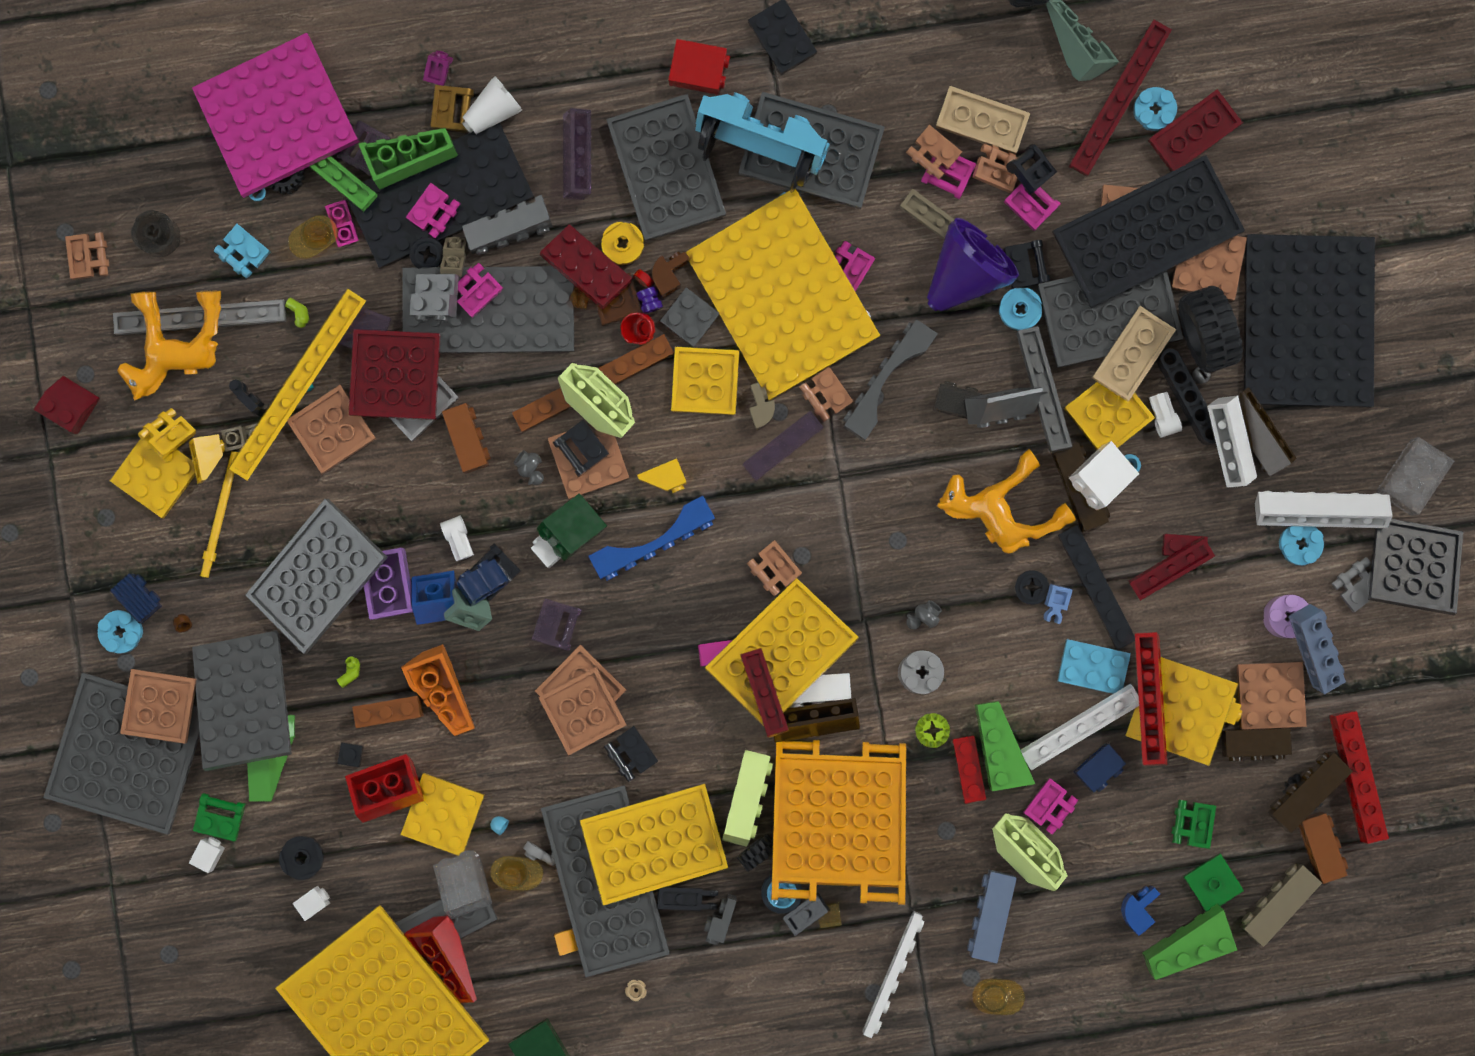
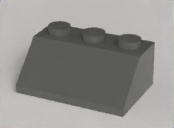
(1002, 405)

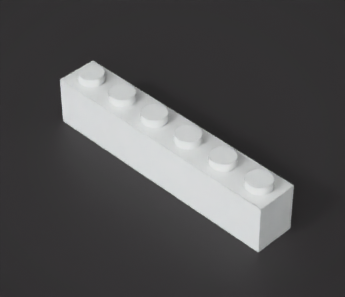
(1323, 509)

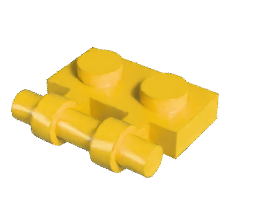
(169, 438)

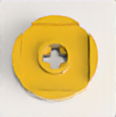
(621, 255)

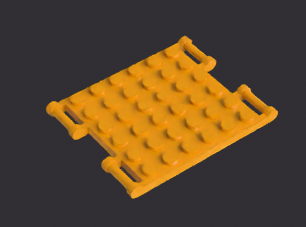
(839, 821)

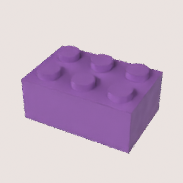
(390, 587)

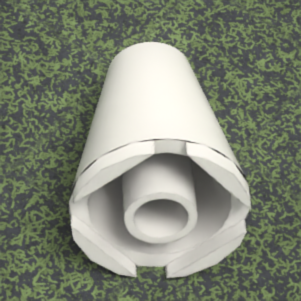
(490, 108)

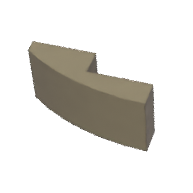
(453, 256)
(236, 437)

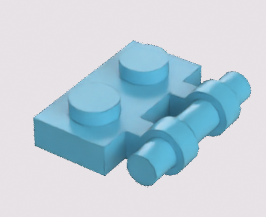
(247, 246)

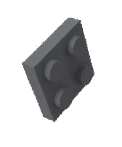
(690, 317)

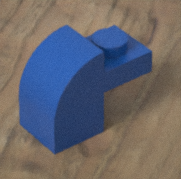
(1134, 912)

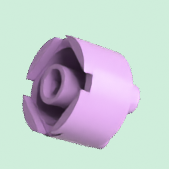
(1275, 614)

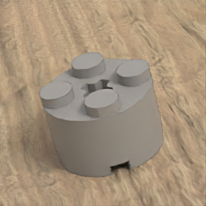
(929, 663)

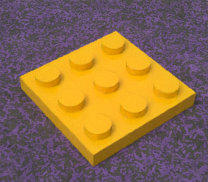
(705, 381)
(1107, 416)
(154, 480)
(444, 815)

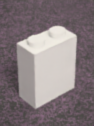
(1103, 476)

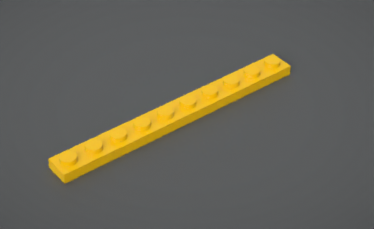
(297, 384)

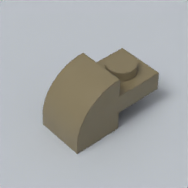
(763, 411)

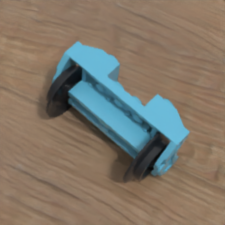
(730, 121)

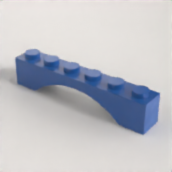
(612, 559)

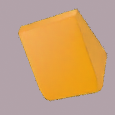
(565, 942)

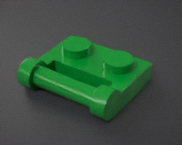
(217, 824)

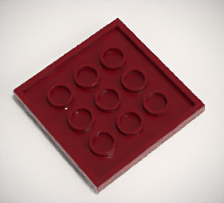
(394, 374)

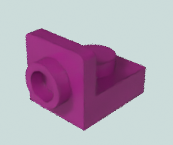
(437, 67)

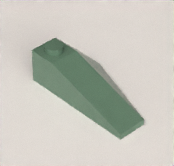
(1081, 51)

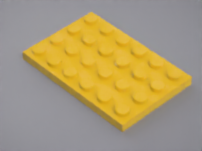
(798, 643)
(653, 844)

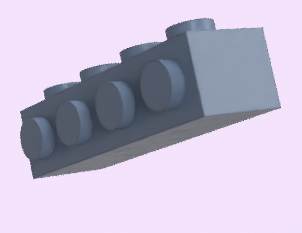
(1317, 648)
(992, 916)

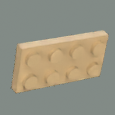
(982, 120)
(1133, 353)

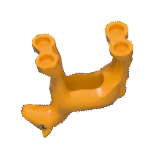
(171, 353)
(995, 511)

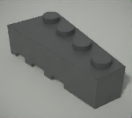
(508, 226)

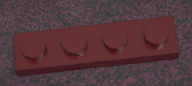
(1171, 568)
(764, 692)

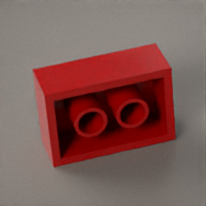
(384, 788)

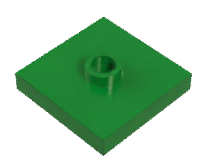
(1213, 882)

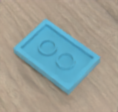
(1093, 667)

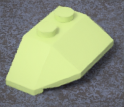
(597, 399)
(1029, 851)

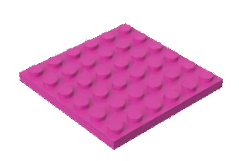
(275, 115)

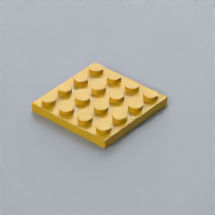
(1193, 711)

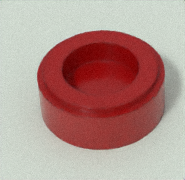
(643, 278)

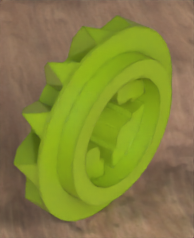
(924, 724)

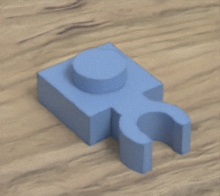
(1057, 599)

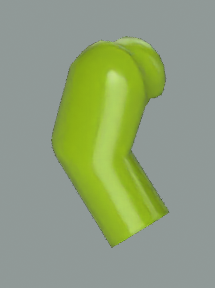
(300, 310)
(352, 671)

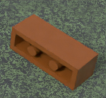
(466, 438)
(388, 711)
(1323, 847)

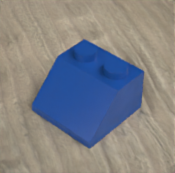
(432, 596)

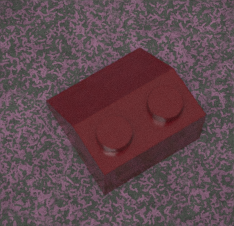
(67, 404)

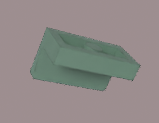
(469, 616)

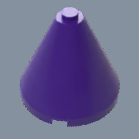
(968, 267)

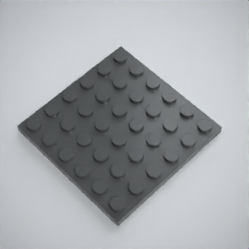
(117, 772)

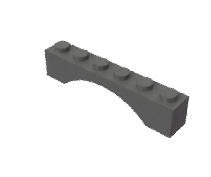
(915, 343)

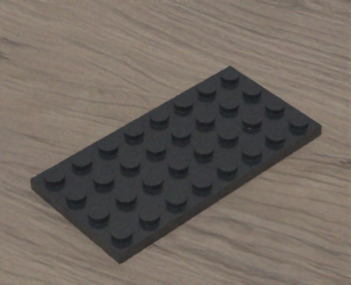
(480, 178)
(1148, 231)

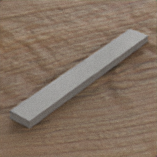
(193, 317)

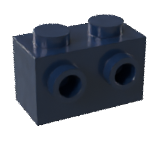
(1100, 768)

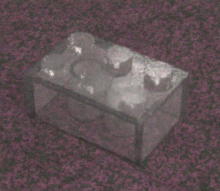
(1415, 476)

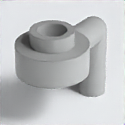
(535, 852)

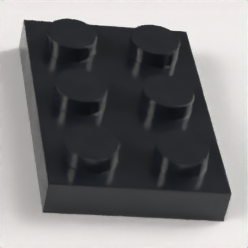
(782, 36)

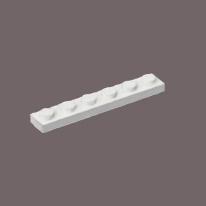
(1080, 727)
(890, 983)

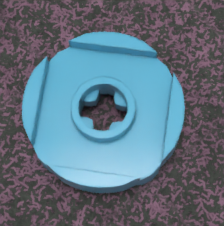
(1164, 100)
(1008, 310)
(1291, 550)
(113, 642)

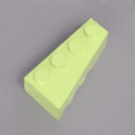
(746, 798)

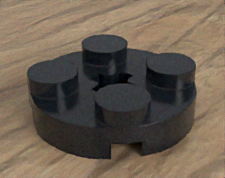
(295, 868)

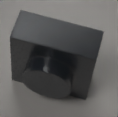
(350, 754)

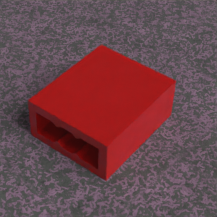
(698, 67)

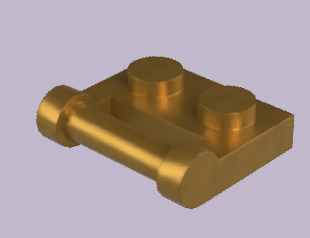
(444, 107)

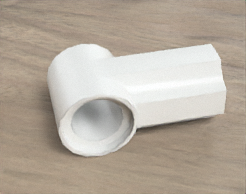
(1166, 420)
(455, 533)

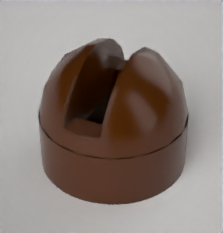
(182, 623)

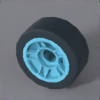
(782, 905)

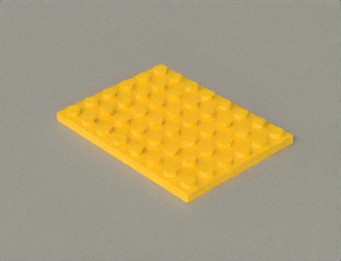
(782, 294)
(379, 997)

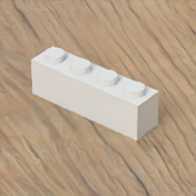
(1232, 441)
(826, 688)

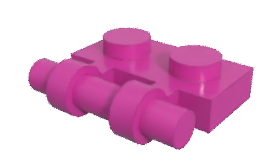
(428, 206)
(858, 263)
(480, 294)
(1045, 802)

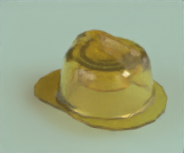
(312, 236)
(516, 873)
(998, 996)

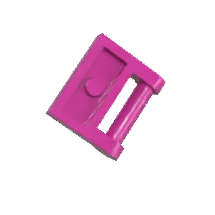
(960, 171)
(1028, 209)

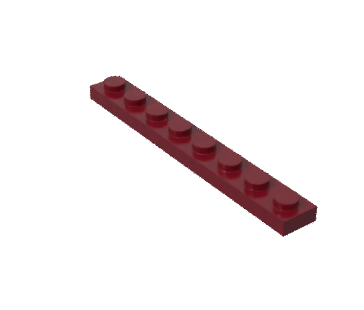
(1120, 98)

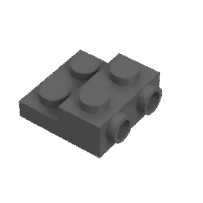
(434, 297)
(718, 924)

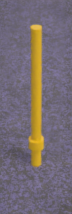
(209, 555)

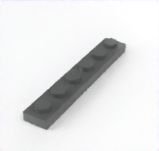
(1041, 376)

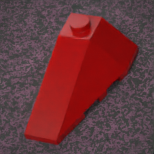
(442, 948)

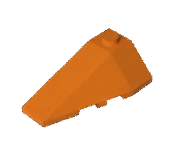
(436, 683)

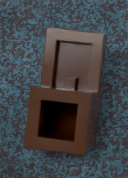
(663, 273)

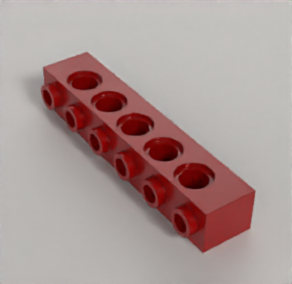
(1151, 699)
(1360, 782)

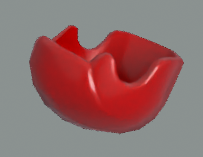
(637, 328)

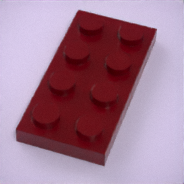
(1195, 131)
(586, 266)

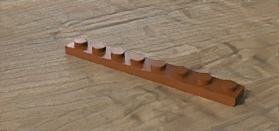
(616, 371)

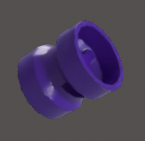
(649, 300)

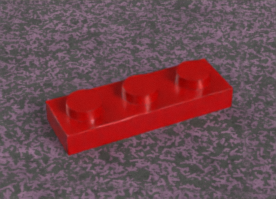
(969, 769)

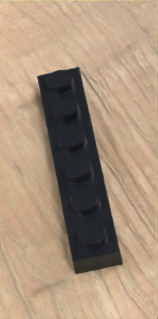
(1097, 587)

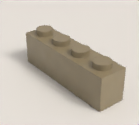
(1280, 904)

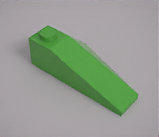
(265, 774)

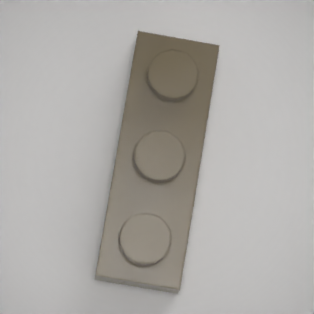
(927, 213)

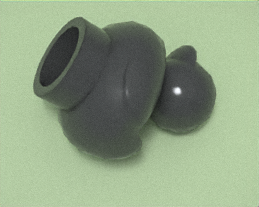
(526, 466)
(925, 613)

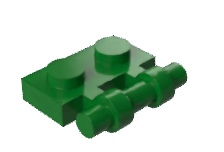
(1200, 827)

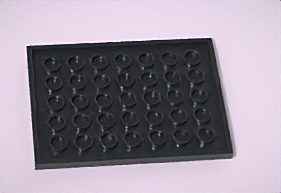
(1309, 320)

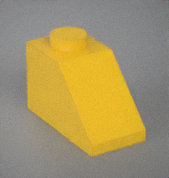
(205, 455)
(665, 477)

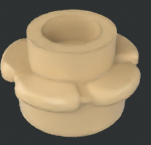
(636, 996)

